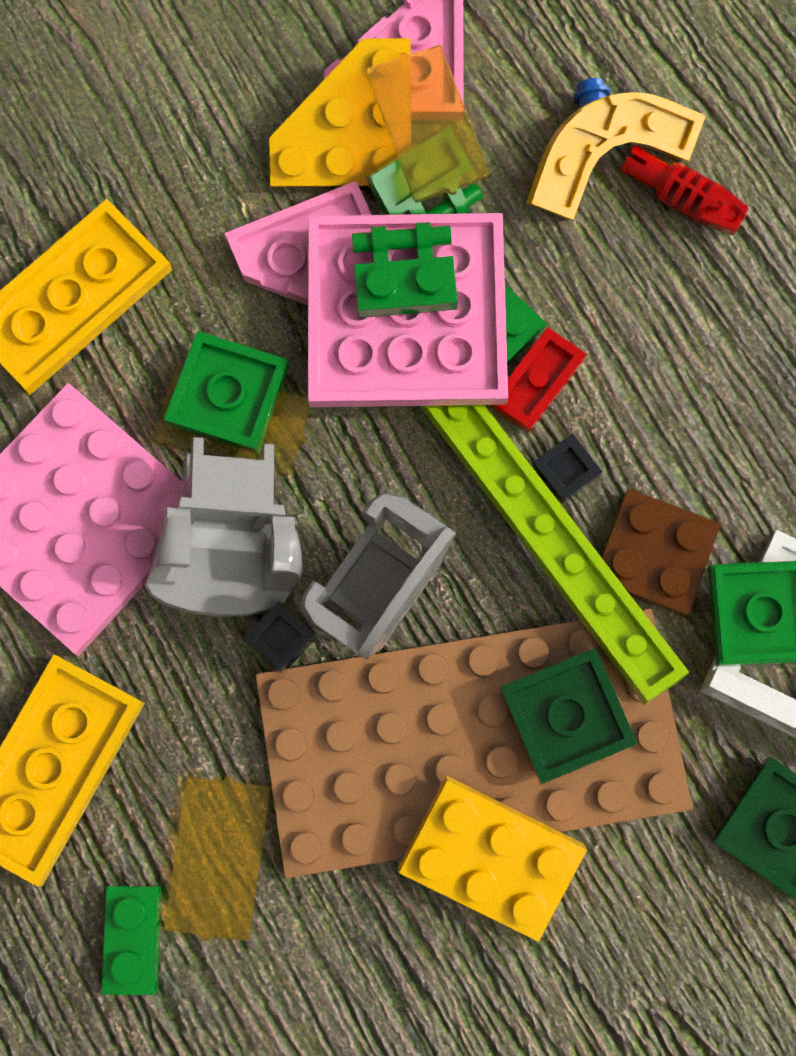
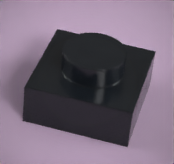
(567, 468)
(280, 637)

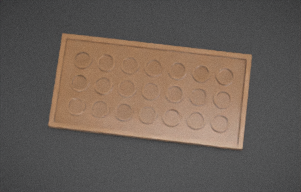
(371, 740)

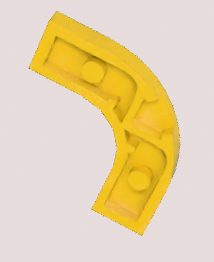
(599, 127)

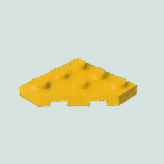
(338, 127)

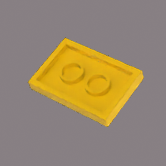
(492, 858)

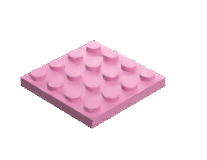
(414, 356)
(78, 517)

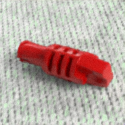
(687, 191)

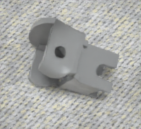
(216, 546)
(377, 577)

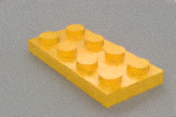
(74, 294)
(56, 763)

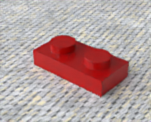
(540, 379)

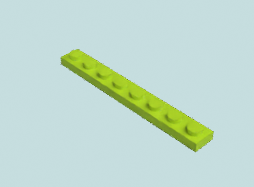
(560, 549)

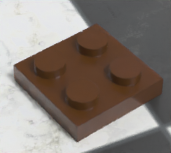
(659, 551)

